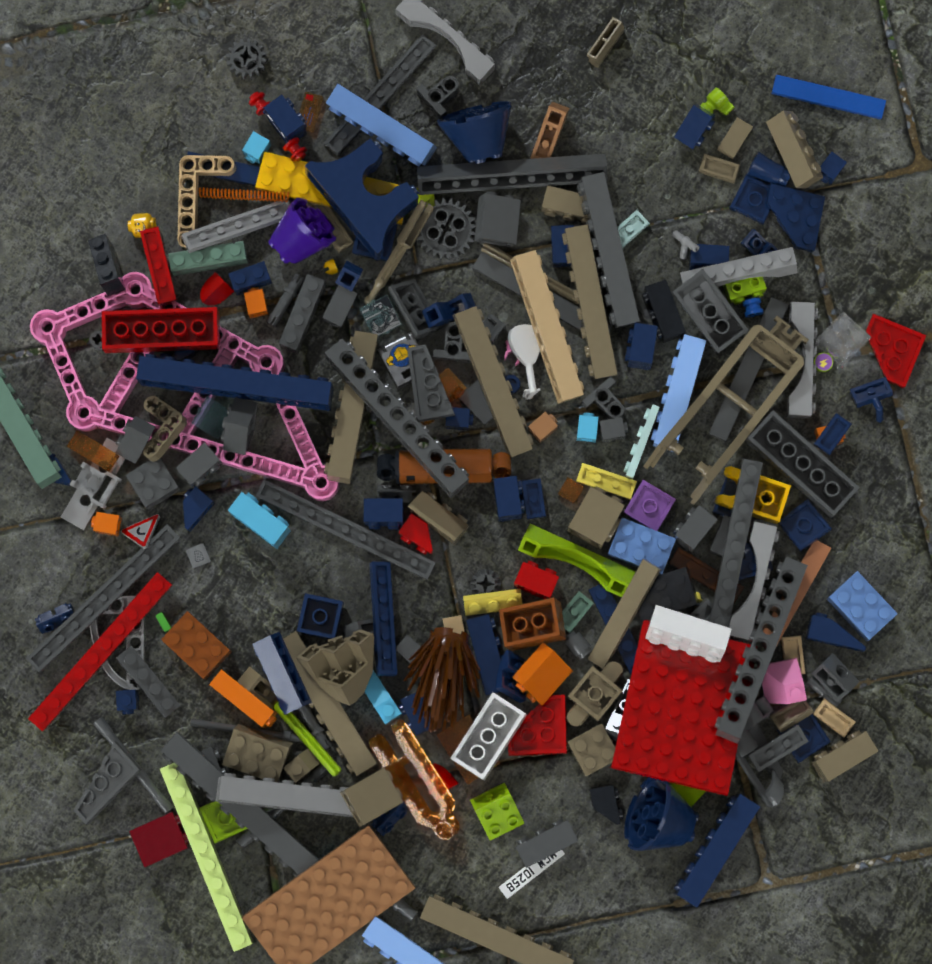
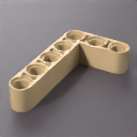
(192, 193)

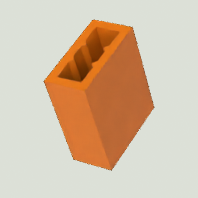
(541, 674)

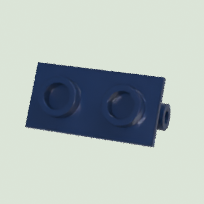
(48, 622)
(385, 823)

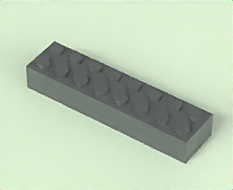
(609, 251)

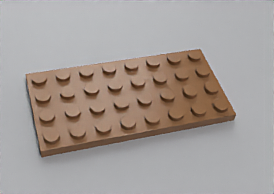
(329, 900)

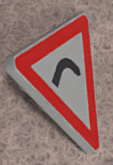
(142, 531)

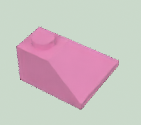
(784, 682)

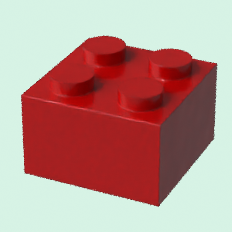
(535, 580)

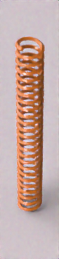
(247, 194)

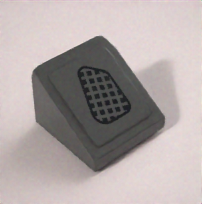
(198, 555)

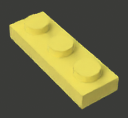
(606, 480)
(491, 601)

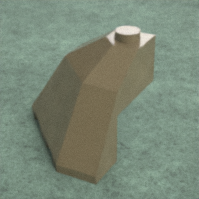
(341, 665)

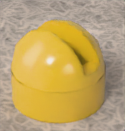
(332, 267)

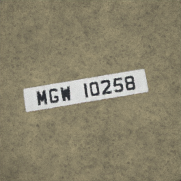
(525, 875)

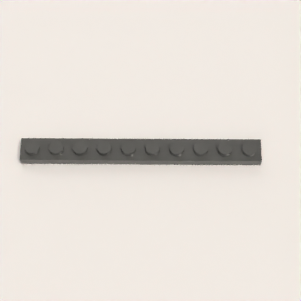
(345, 529)
(735, 542)
(103, 599)

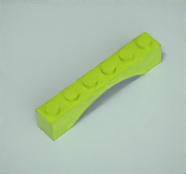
(608, 573)

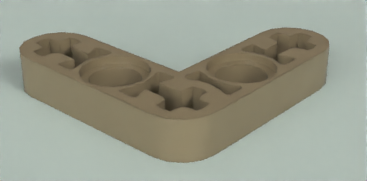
(168, 422)

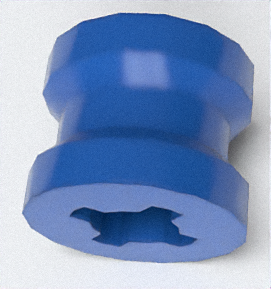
(752, 307)

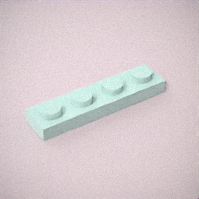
(643, 433)

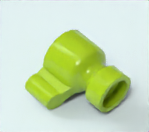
(717, 100)

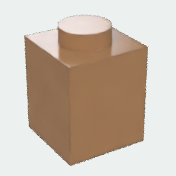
(543, 426)

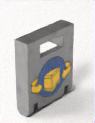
(397, 358)

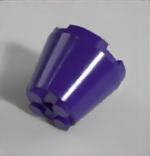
(301, 232)

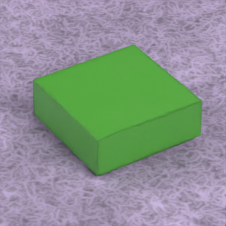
(162, 619)

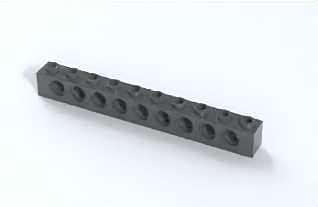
(451, 484)
(795, 572)

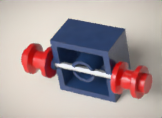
(284, 120)

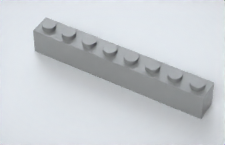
(281, 795)

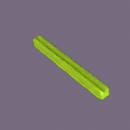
(308, 739)

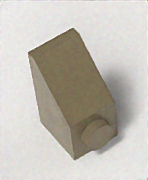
(258, 687)
(302, 765)

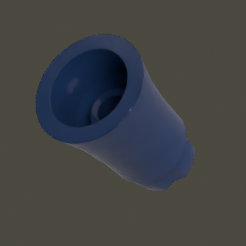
(768, 170)

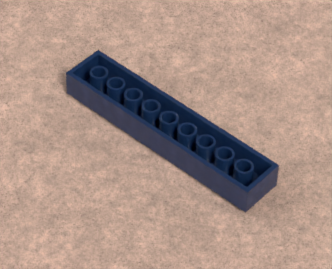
(233, 383)

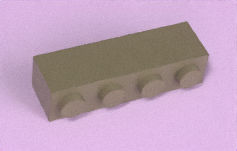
(794, 149)

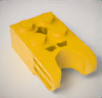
(774, 490)

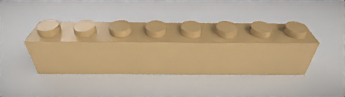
(547, 326)

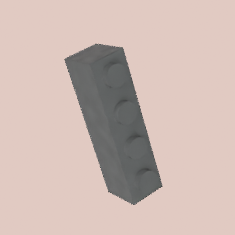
(302, 314)

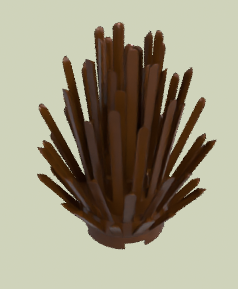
(441, 671)

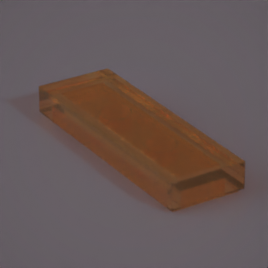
(93, 451)

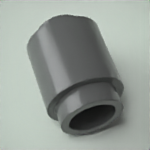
(578, 645)

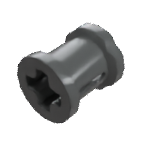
(96, 336)

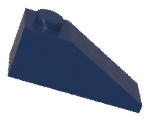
(829, 632)

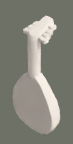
(526, 349)

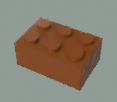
(532, 624)
(196, 645)

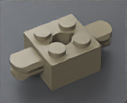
(594, 694)

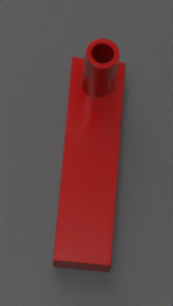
(158, 265)

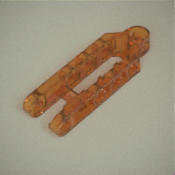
(443, 820)

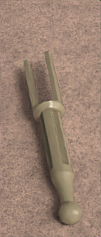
(404, 241)

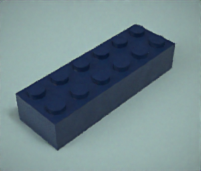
(716, 850)

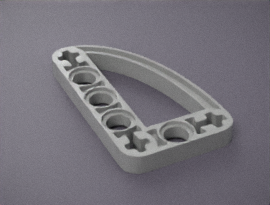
(138, 633)

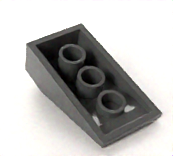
(710, 311)

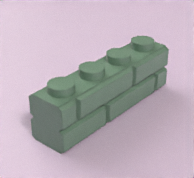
(208, 258)

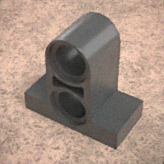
(438, 90)
(451, 341)
(604, 406)

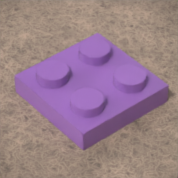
(649, 506)

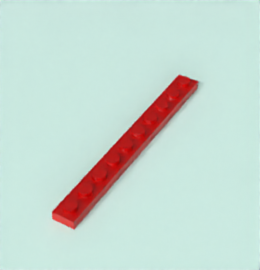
(100, 652)

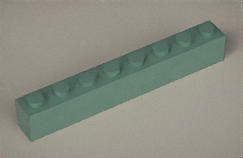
(25, 437)

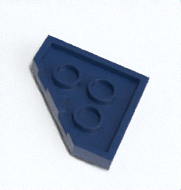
(797, 214)

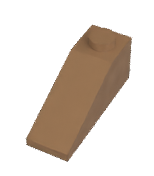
(550, 131)

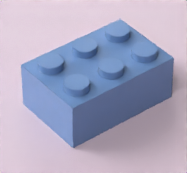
(637, 542)
(861, 606)

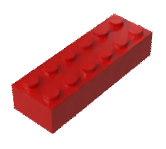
(160, 330)

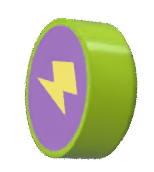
(823, 362)

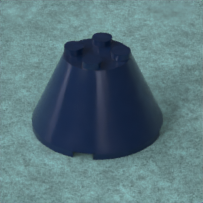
(478, 130)
(659, 818)

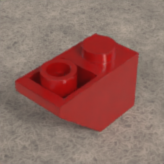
(416, 532)

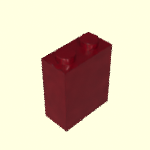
(159, 839)

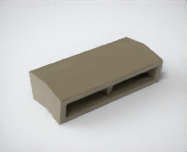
(604, 43)

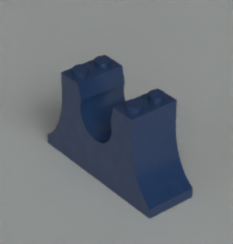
(365, 214)

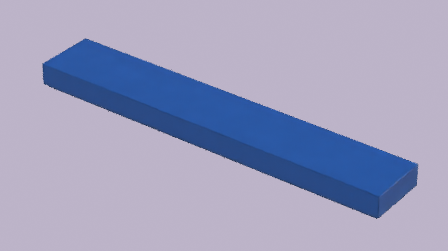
(828, 97)

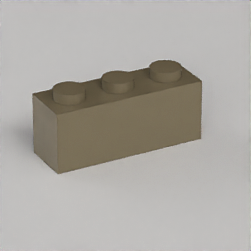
(563, 204)

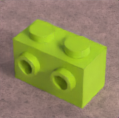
(743, 289)

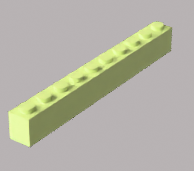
(207, 857)

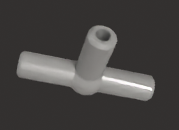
(685, 244)

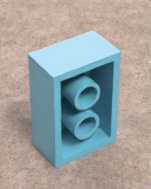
(260, 519)

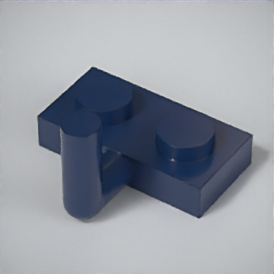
(872, 393)

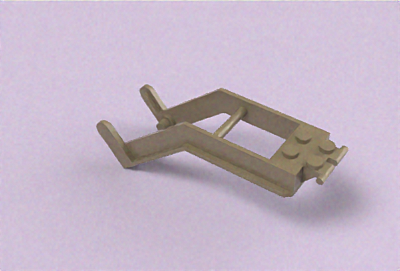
(774, 346)

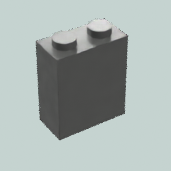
(497, 219)

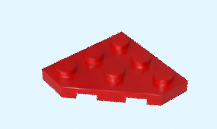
(894, 348)
(542, 730)

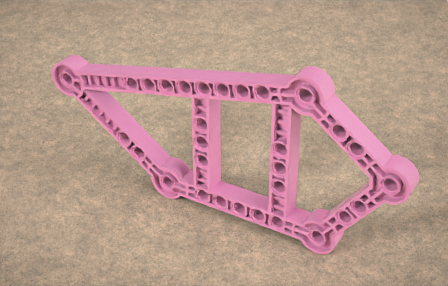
(107, 412)

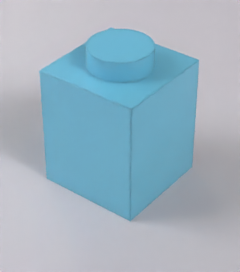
(255, 148)
(587, 427)

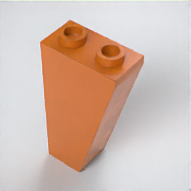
(243, 699)

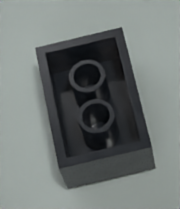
(671, 591)

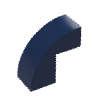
(442, 312)

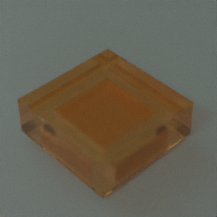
(570, 490)

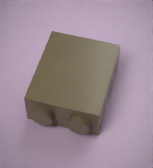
(372, 796)

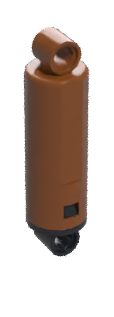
(477, 463)

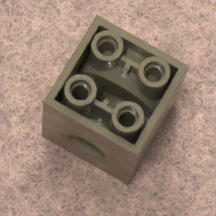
(596, 518)

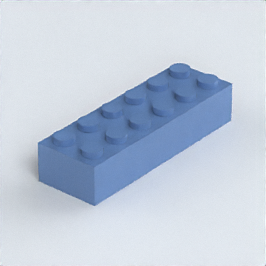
(383, 126)

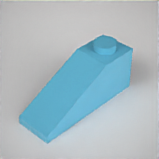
(381, 700)

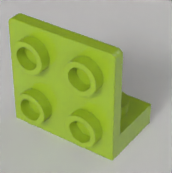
(497, 811)

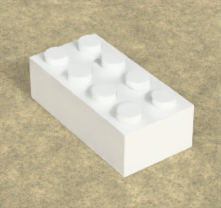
(688, 634)
(488, 736)

